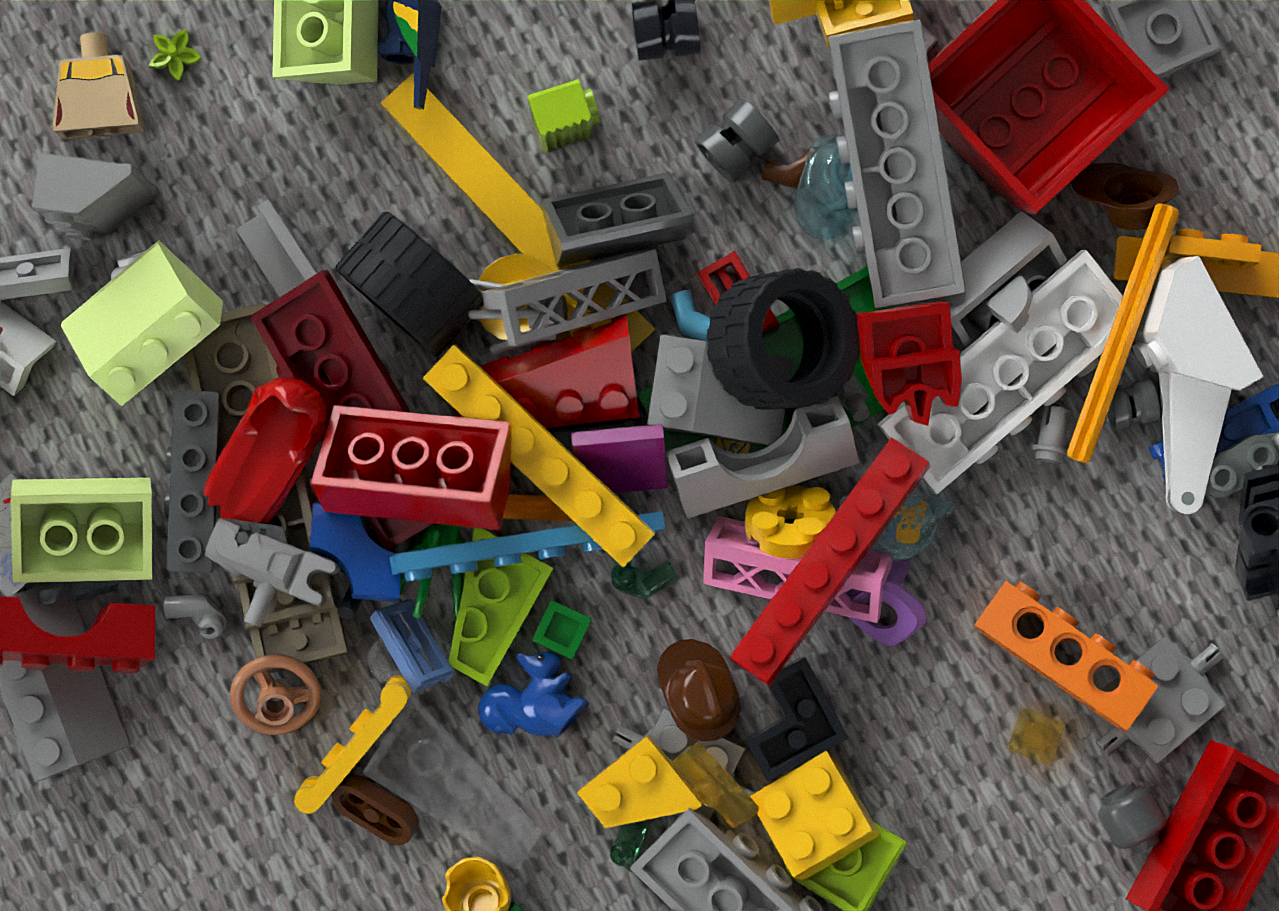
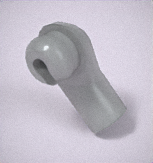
(201, 611)

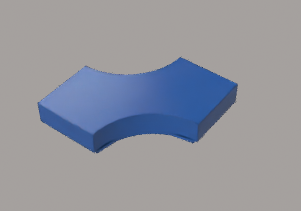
(362, 560)

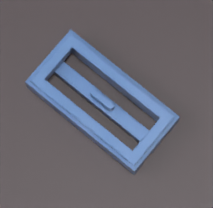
(406, 646)

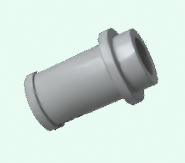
(1052, 435)

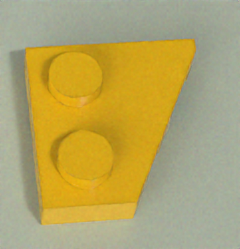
(638, 787)

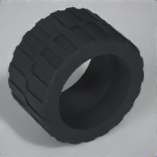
(410, 283)
(828, 335)

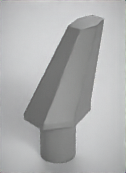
(854, 398)

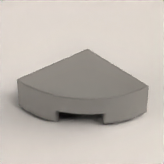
(1012, 304)

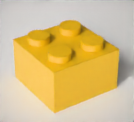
(814, 816)

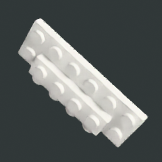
(1014, 373)

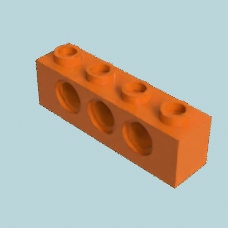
(1117, 707)

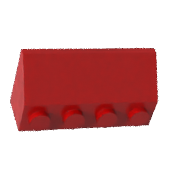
(414, 467)
(1214, 837)

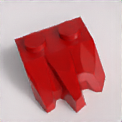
(911, 357)

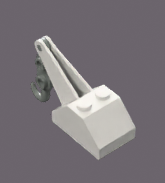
(1199, 361)

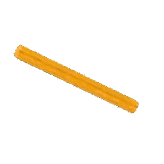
(1123, 333)

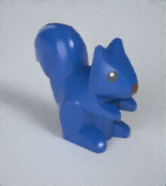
(540, 708)

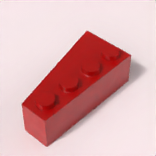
(574, 378)

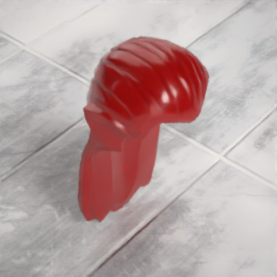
(267, 450)

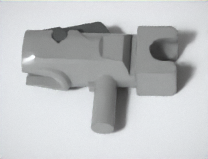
(266, 558)

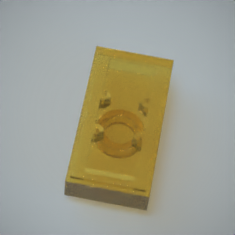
(715, 786)

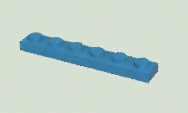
(504, 550)

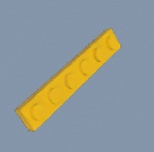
(542, 457)

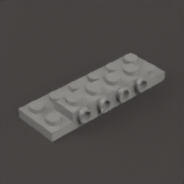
(895, 163)
(710, 870)

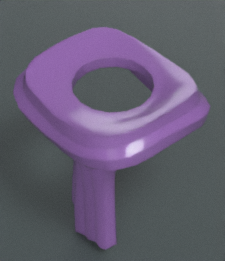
(908, 609)

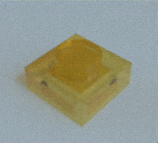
(1036, 736)

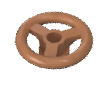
(275, 716)

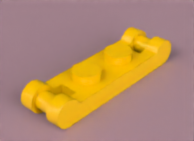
(341, 758)

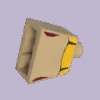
(96, 93)

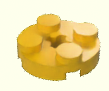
(767, 516)

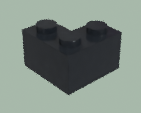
(806, 726)

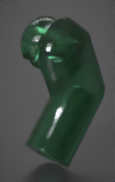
(641, 583)
(628, 843)

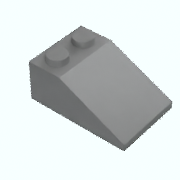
(693, 402)

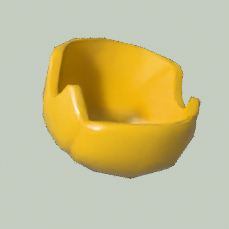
(476, 886)

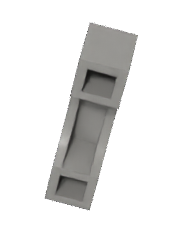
(812, 446)

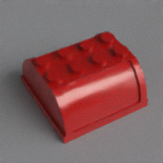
(1038, 95)

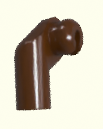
(783, 173)

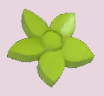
(174, 54)

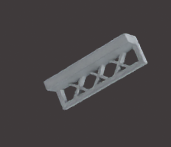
(275, 250)
(569, 281)

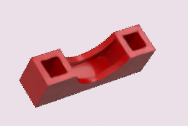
(118, 638)

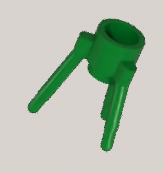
(432, 537)

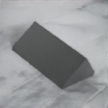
(616, 218)

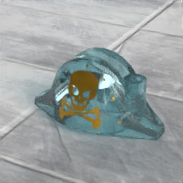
(911, 526)

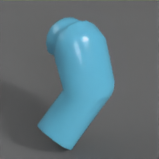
(690, 322)

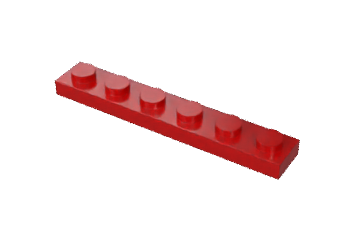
(829, 561)

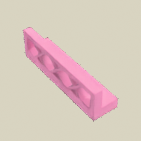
(730, 543)

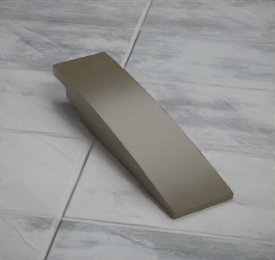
(233, 364)

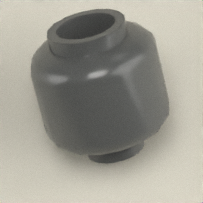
(1132, 817)

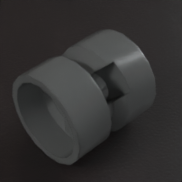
(748, 129)

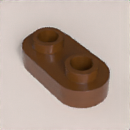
(375, 809)

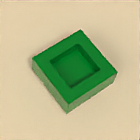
(561, 629)

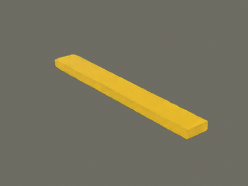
(491, 189)

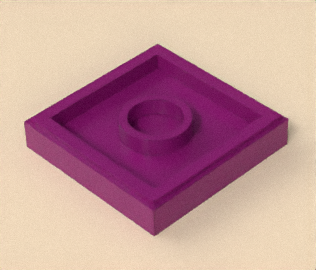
(624, 457)

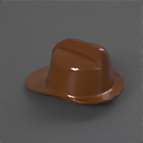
(1125, 192)
(699, 690)

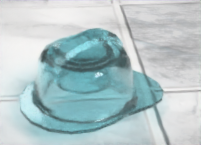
(821, 193)

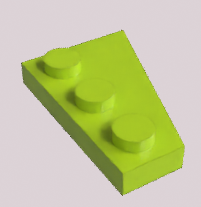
(493, 611)

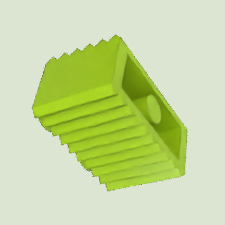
(563, 114)

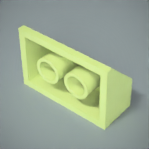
(325, 41)
(142, 322)
(81, 529)

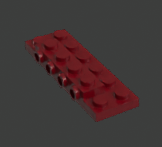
(323, 344)

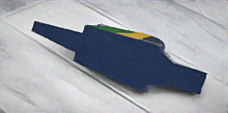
(412, 39)

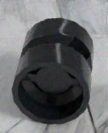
(665, 28)

